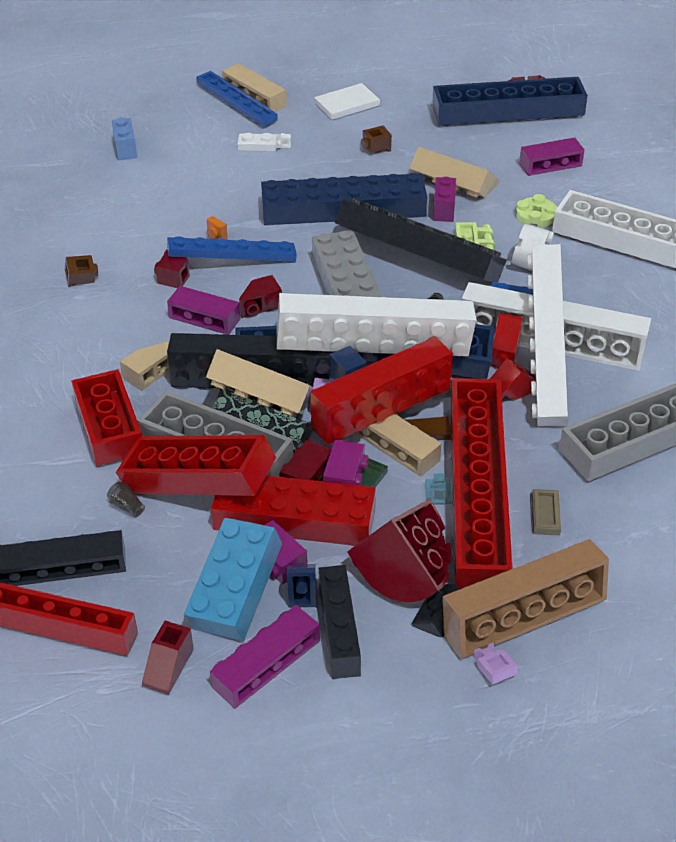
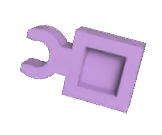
(495, 664)

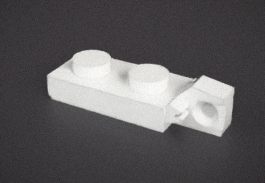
(263, 141)

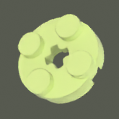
(536, 211)

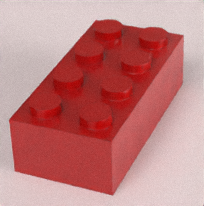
(106, 415)

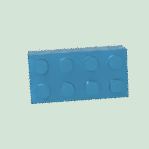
(233, 579)

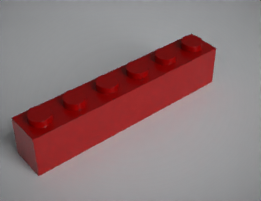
(67, 619)

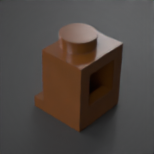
(376, 139)
(80, 270)

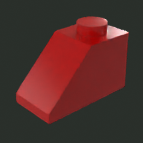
(506, 339)
(514, 380)

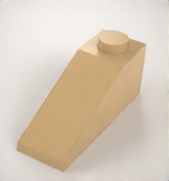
(145, 365)

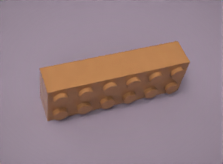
(525, 598)

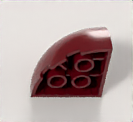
(406, 555)

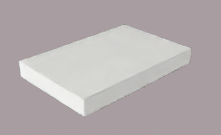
(346, 101)

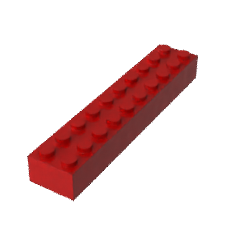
(479, 482)

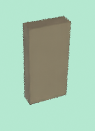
(546, 512)

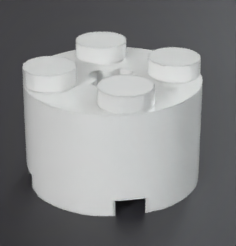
(529, 236)

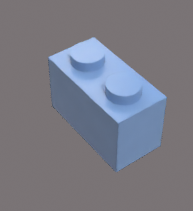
(124, 138)

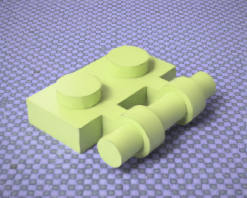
(470, 232)

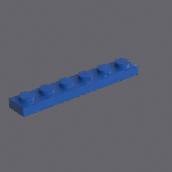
(237, 98)
(231, 249)

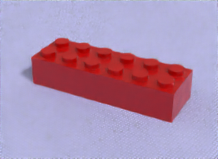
(380, 390)
(197, 465)
(304, 509)

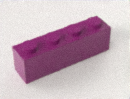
(264, 656)

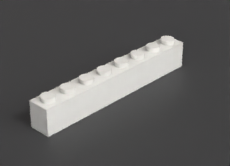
(549, 336)

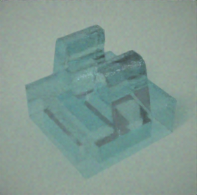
(439, 490)

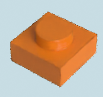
(216, 228)

